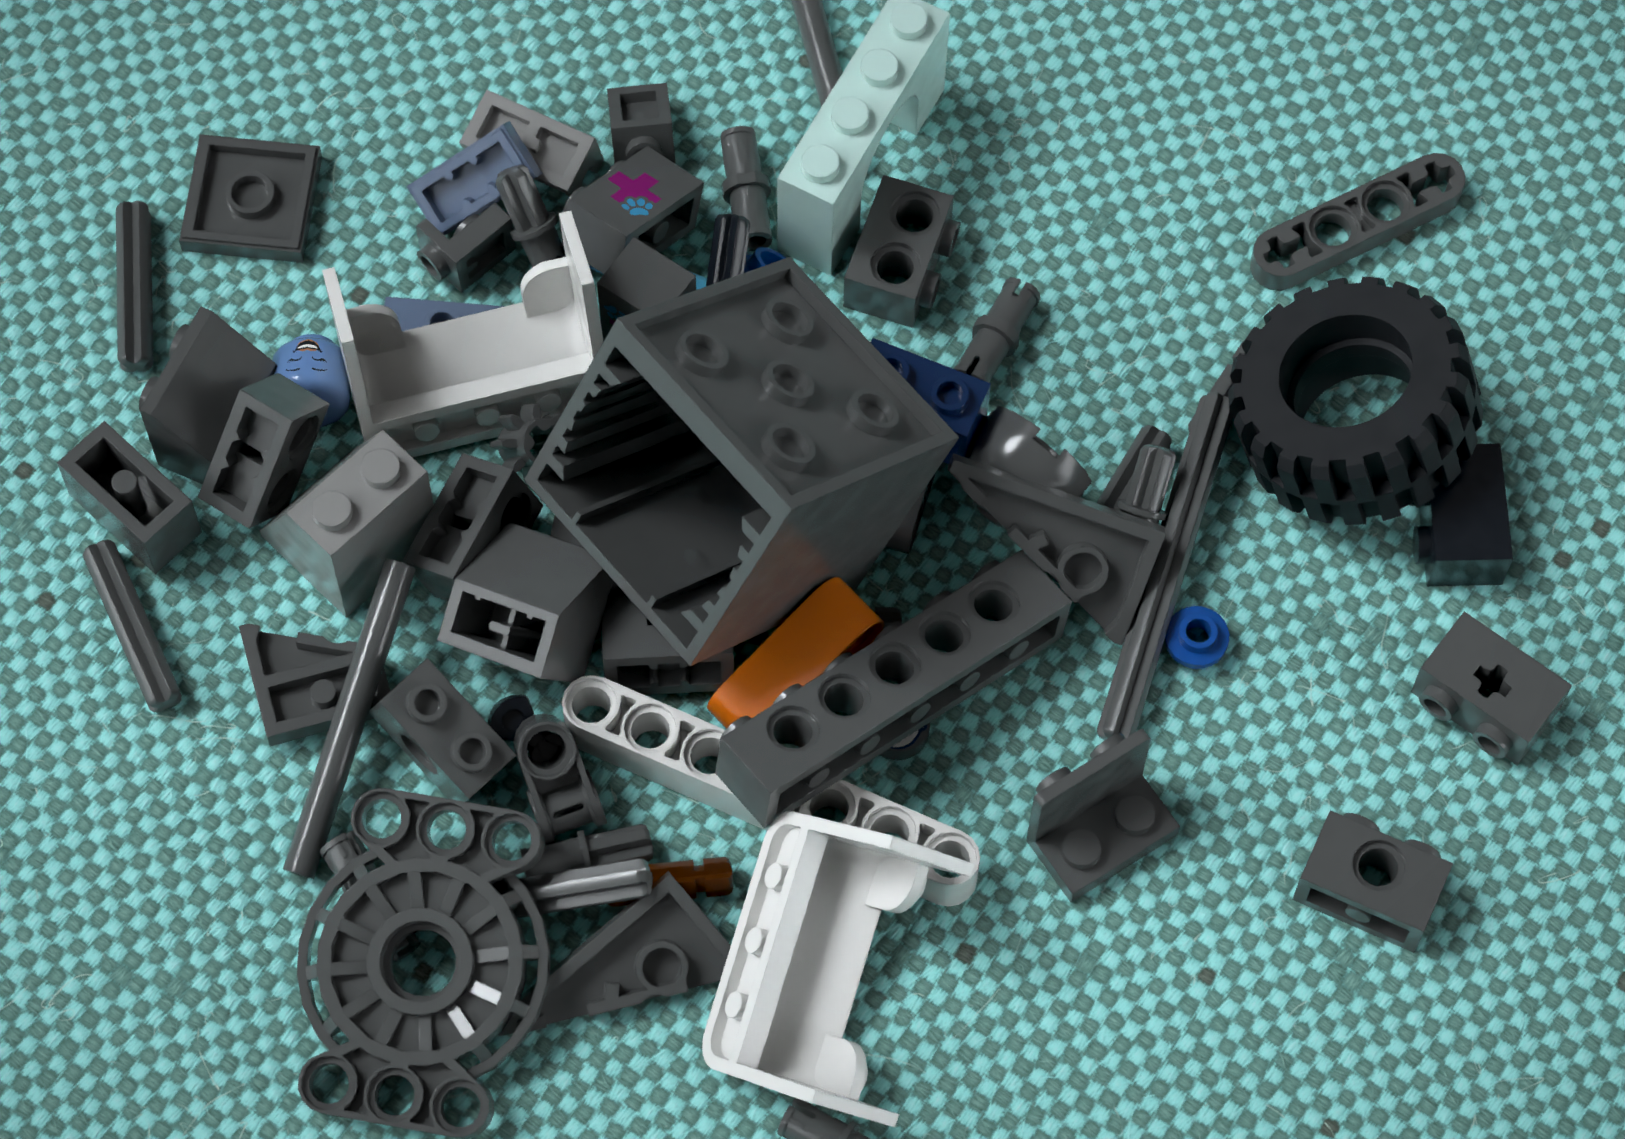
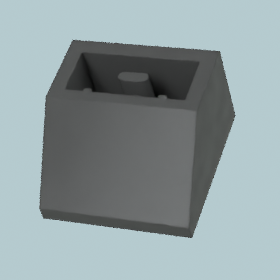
(197, 391)
(529, 604)

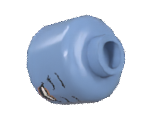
(319, 368)

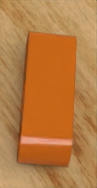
(798, 651)

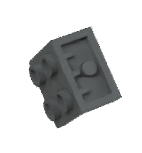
(1098, 816)

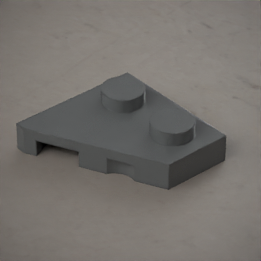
(298, 681)

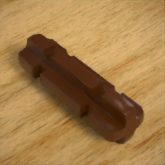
(712, 877)

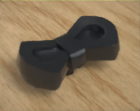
(508, 716)

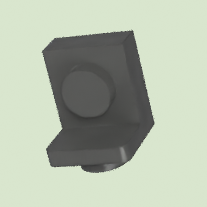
(640, 119)
(471, 252)

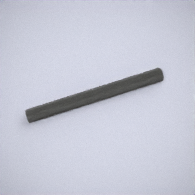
(1157, 603)

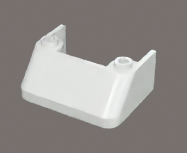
(458, 375)
(803, 956)

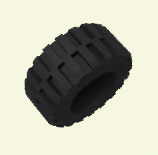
(1342, 336)

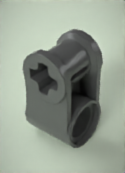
(561, 789)

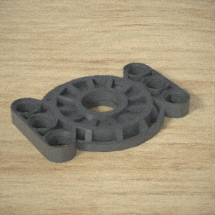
(413, 893)

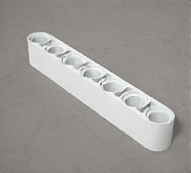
(694, 738)

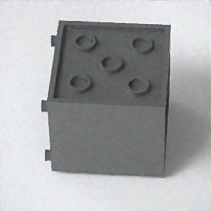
(737, 456)

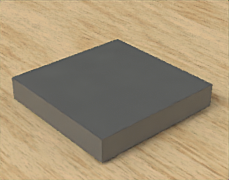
(251, 198)

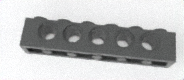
(776, 779)

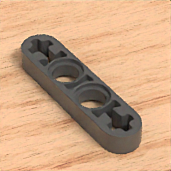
(1362, 227)

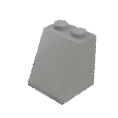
(354, 521)

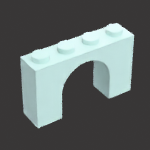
(888, 80)

